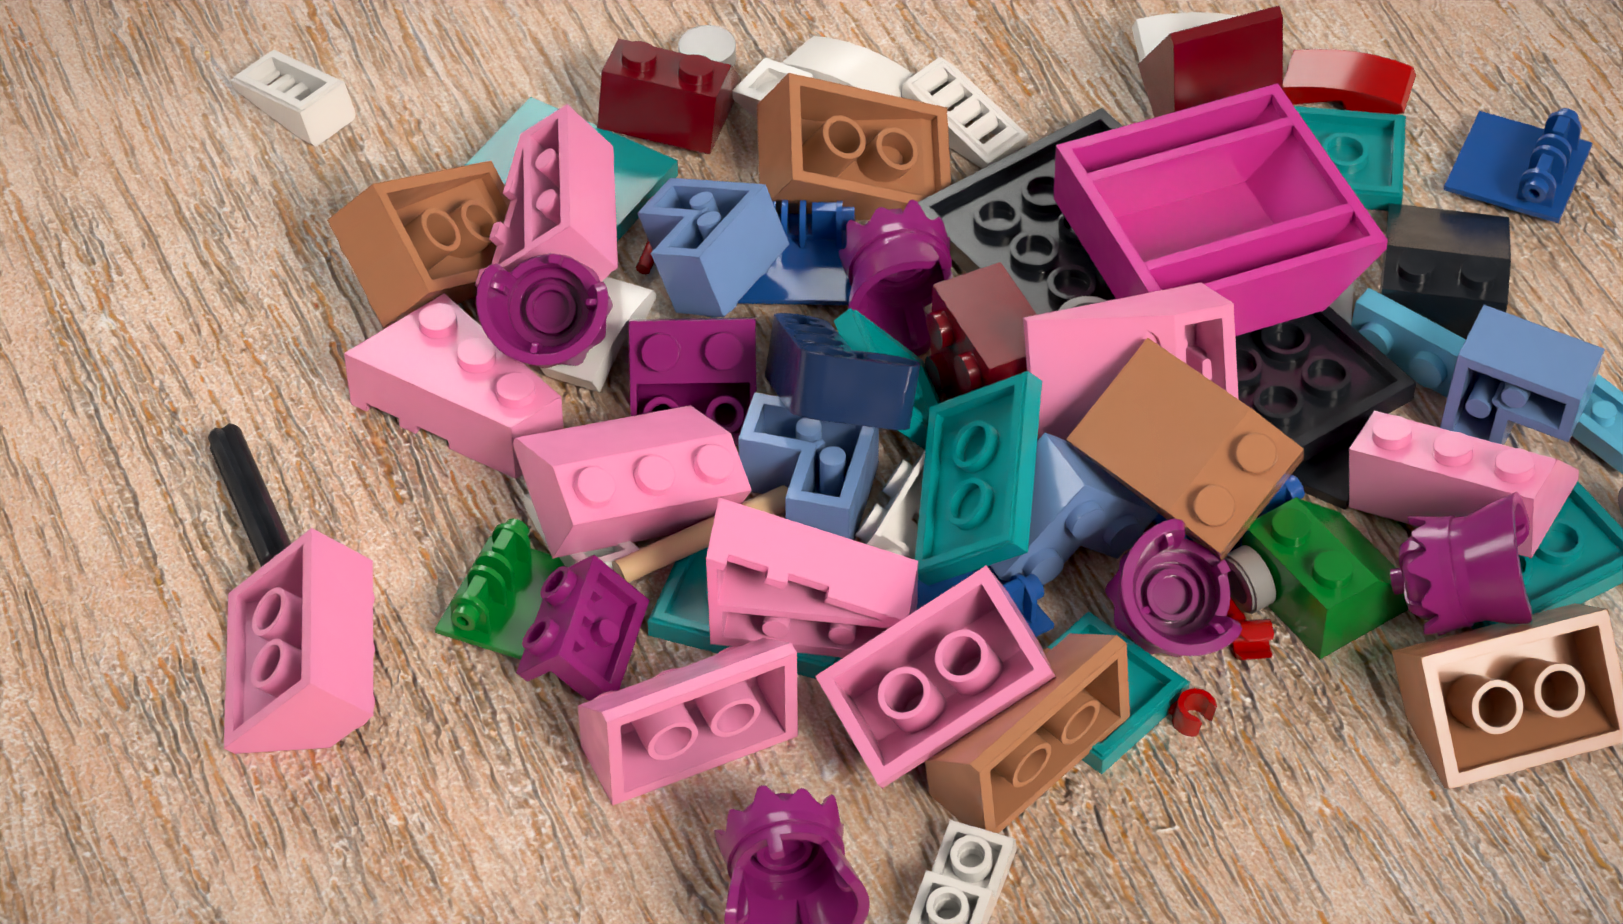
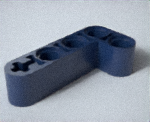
(831, 382)

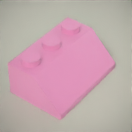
(1428, 471)
(629, 478)
(300, 649)
(936, 676)
(691, 718)

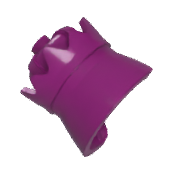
(894, 269)
(544, 310)
(1465, 567)
(1173, 595)
(789, 863)

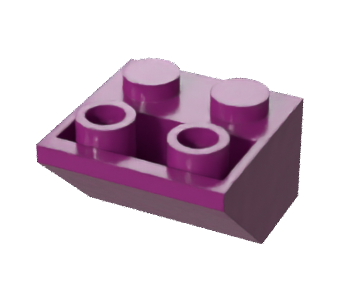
(694, 364)

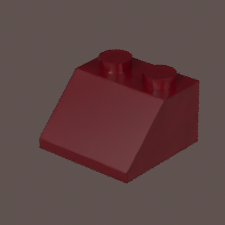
(1214, 61)
(665, 95)

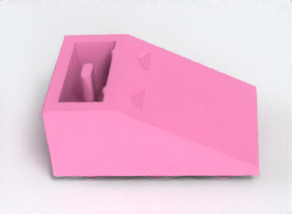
(1087, 346)

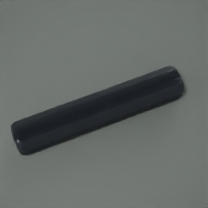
(248, 492)

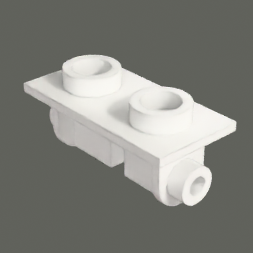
(892, 526)

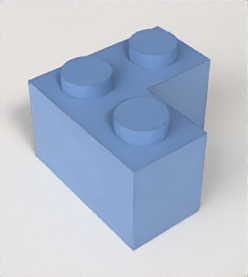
(711, 241)
(1520, 376)
(820, 462)
(1072, 508)

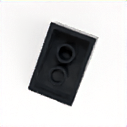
(1446, 264)

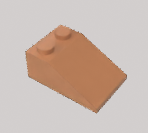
(849, 146)
(422, 237)
(1187, 447)

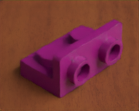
(584, 628)

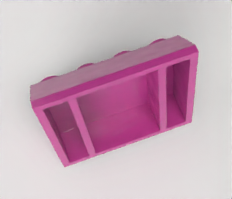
(1219, 200)

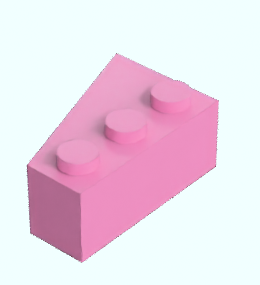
(560, 196)
(452, 381)
(801, 584)

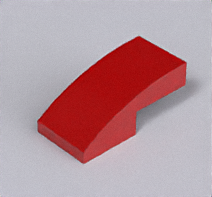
(1356, 78)

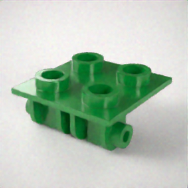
(500, 592)

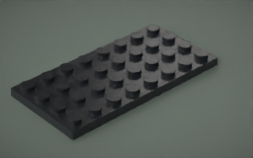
(1302, 375)

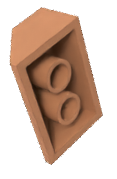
(1514, 694)
(1033, 743)

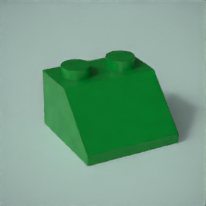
(1324, 574)

